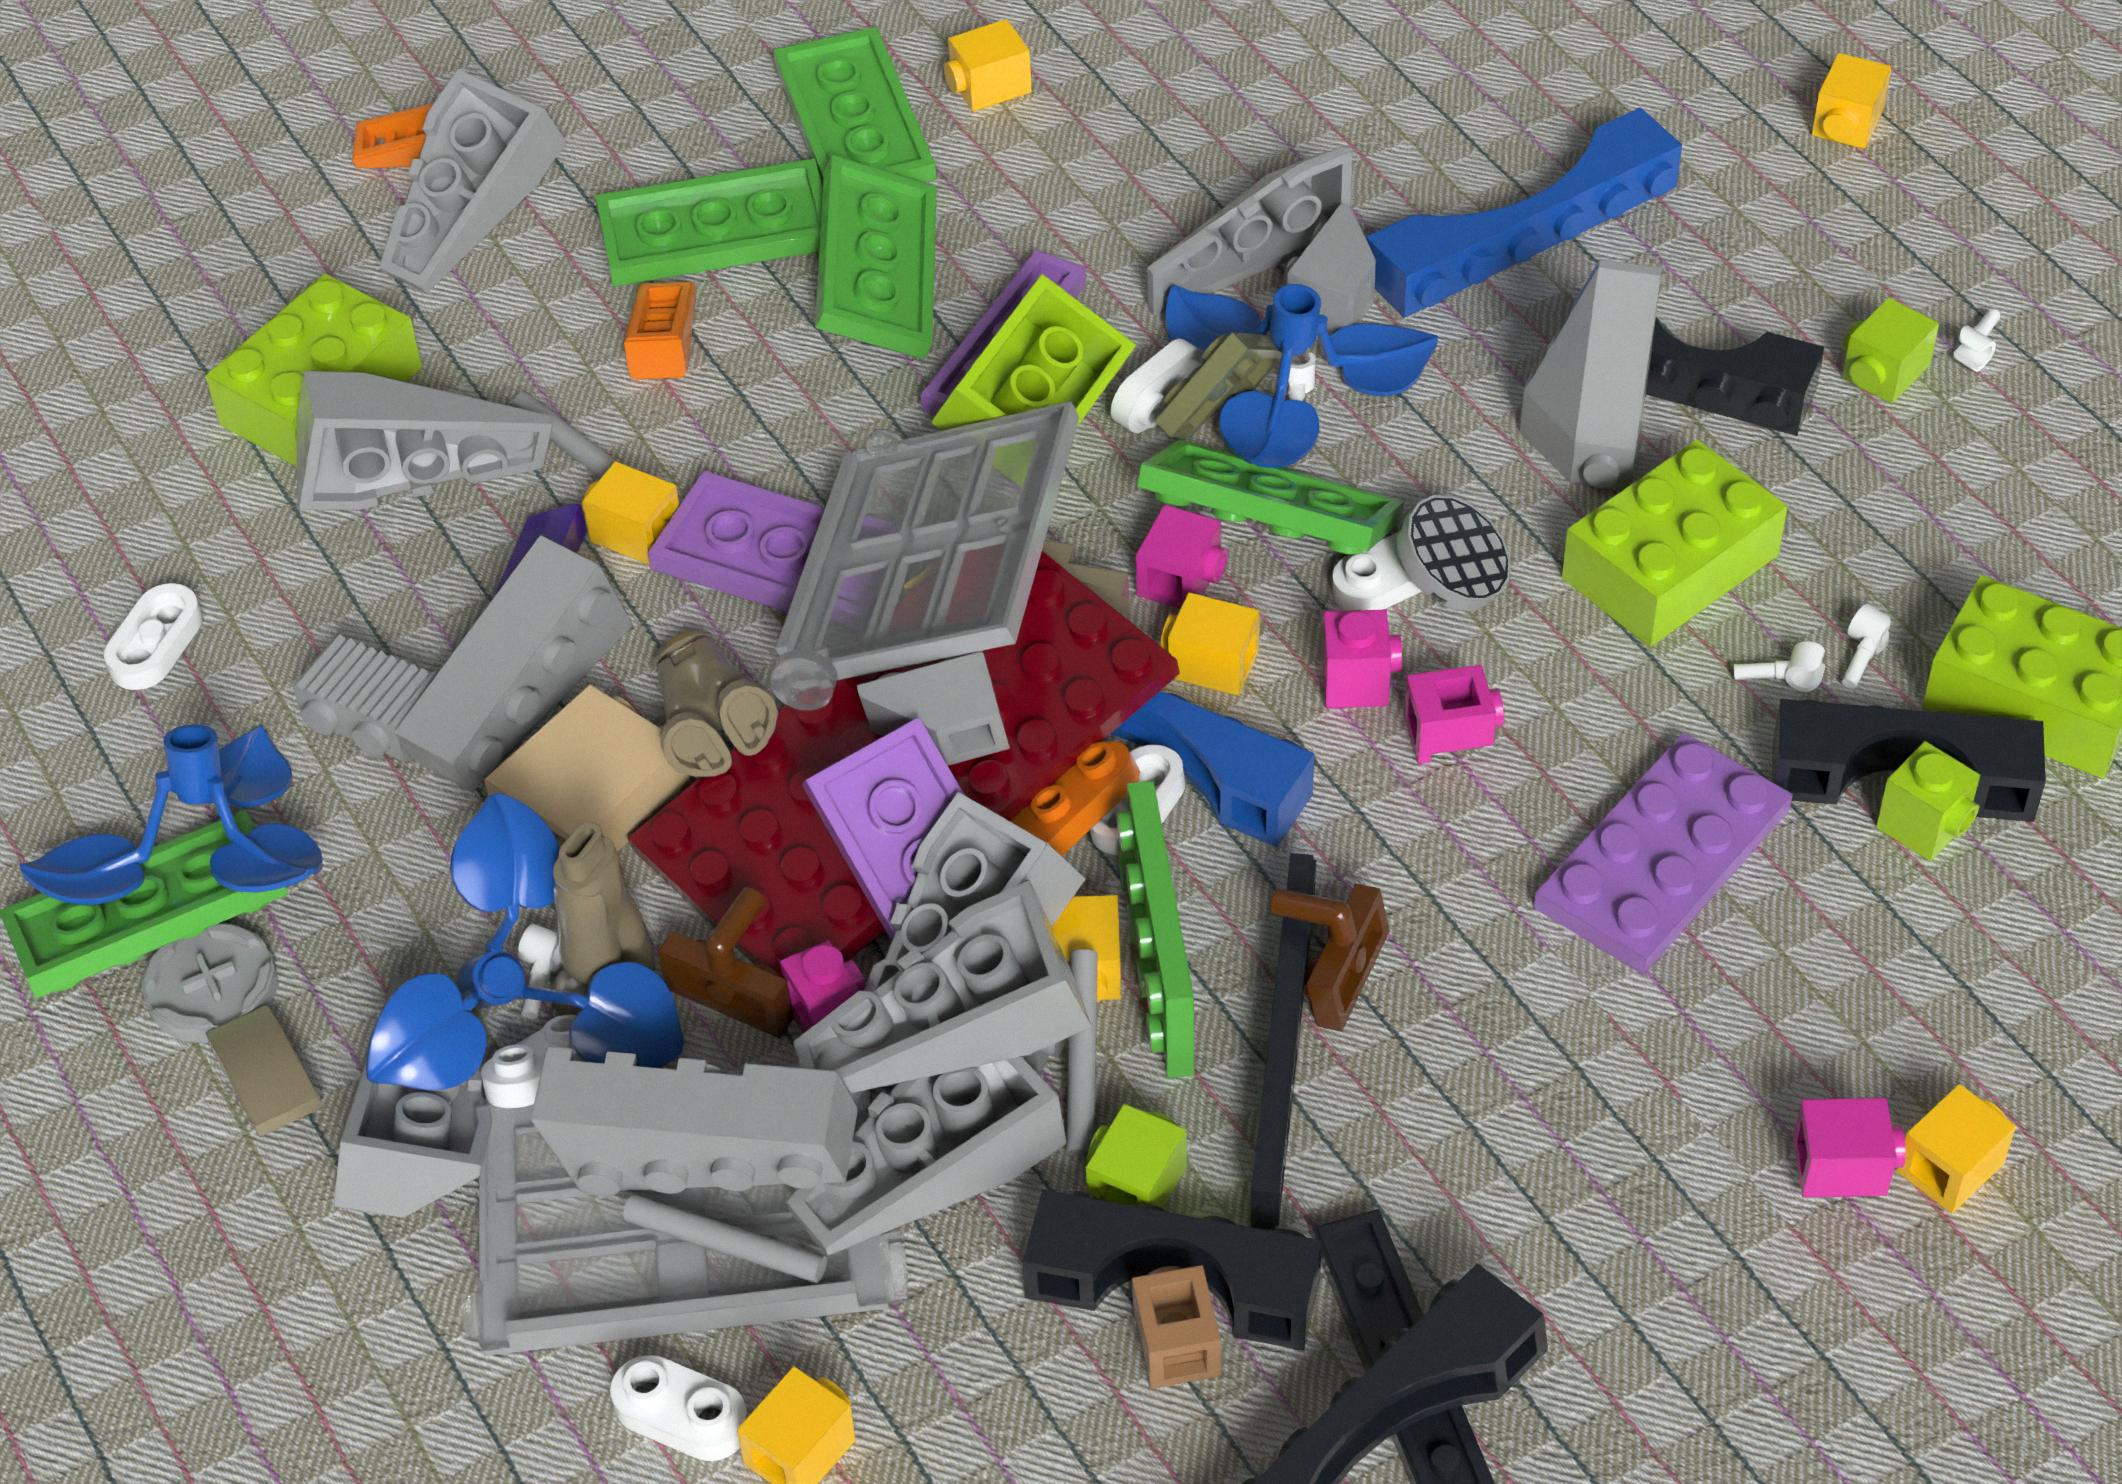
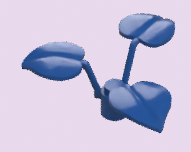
(1282, 431)
(241, 774)
(426, 1028)

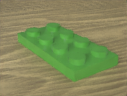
(853, 104)
(712, 222)
(876, 257)
(1281, 497)
(177, 901)
(1156, 930)

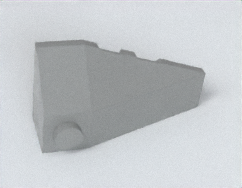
(473, 169)
(1256, 229)
(1592, 383)
(388, 436)
(963, 862)
(968, 1001)
(410, 1143)
(933, 1148)

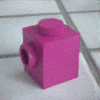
(1179, 557)
(1358, 658)
(1847, 1147)

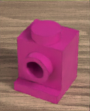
(1451, 711)
(819, 983)

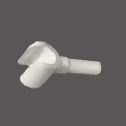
(1976, 346)
(1301, 379)
(1871, 630)
(1801, 672)
(541, 949)

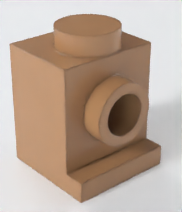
(1176, 1326)

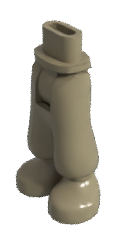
(702, 696)
(594, 913)

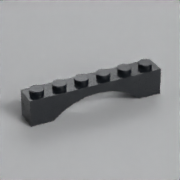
(1456, 1355)

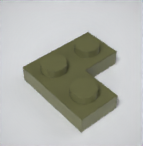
(1231, 367)

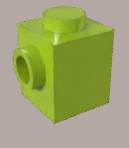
(1889, 350)
(1928, 801)
(1136, 1158)

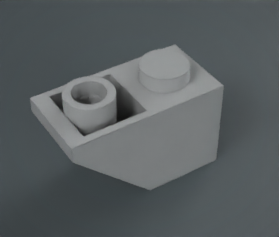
(1338, 268)
(951, 700)

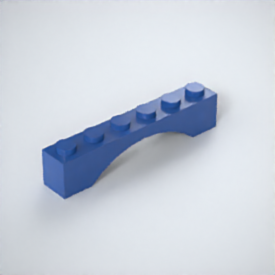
(1438, 256)
(1243, 773)

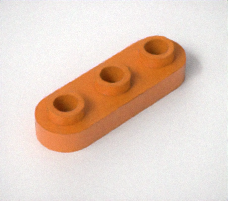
(1081, 796)

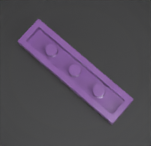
(1062, 272)

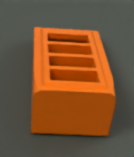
(390, 127)
(660, 337)

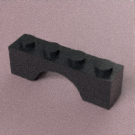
(1756, 383)
(1832, 745)
(1092, 1246)

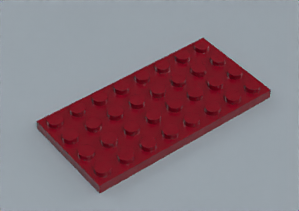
(1058, 691)

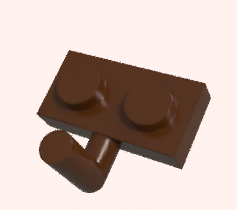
(1353, 944)
(716, 979)

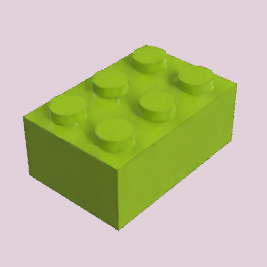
(320, 331)
(1039, 358)
(1673, 542)
(2034, 663)

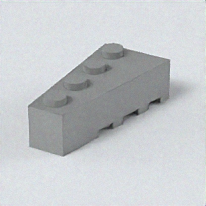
(514, 664)
(692, 1124)

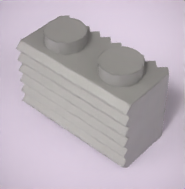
(360, 695)

